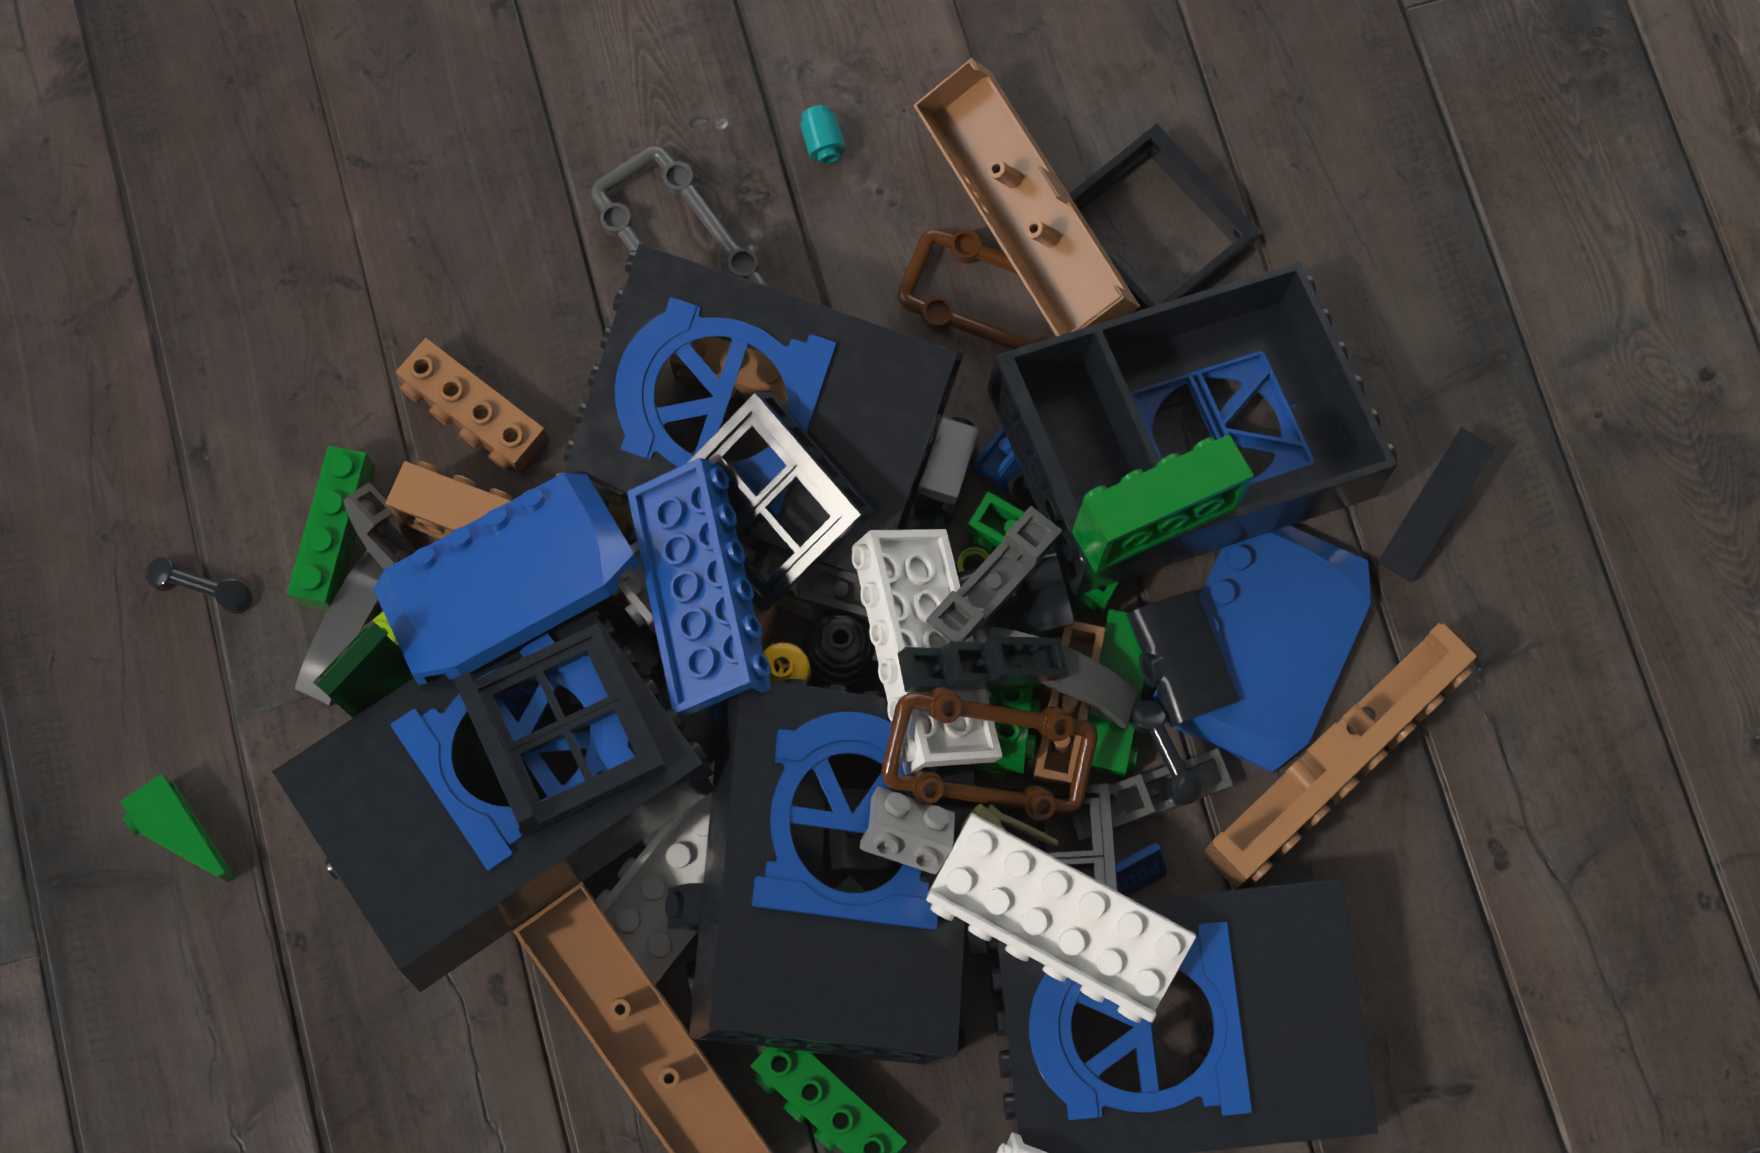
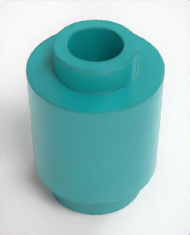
(822, 134)

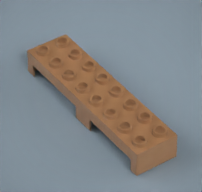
(1023, 201)
(1335, 758)
(635, 1029)

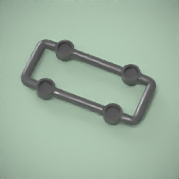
(678, 181)

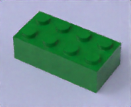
(1161, 502)

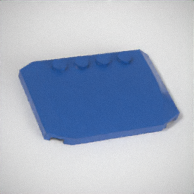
(504, 578)
(1284, 625)

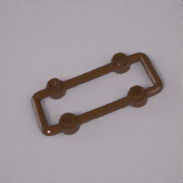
(938, 311)
(946, 707)

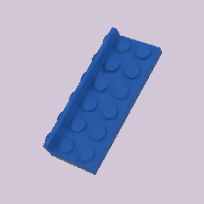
(698, 587)

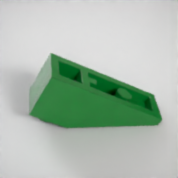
(166, 818)

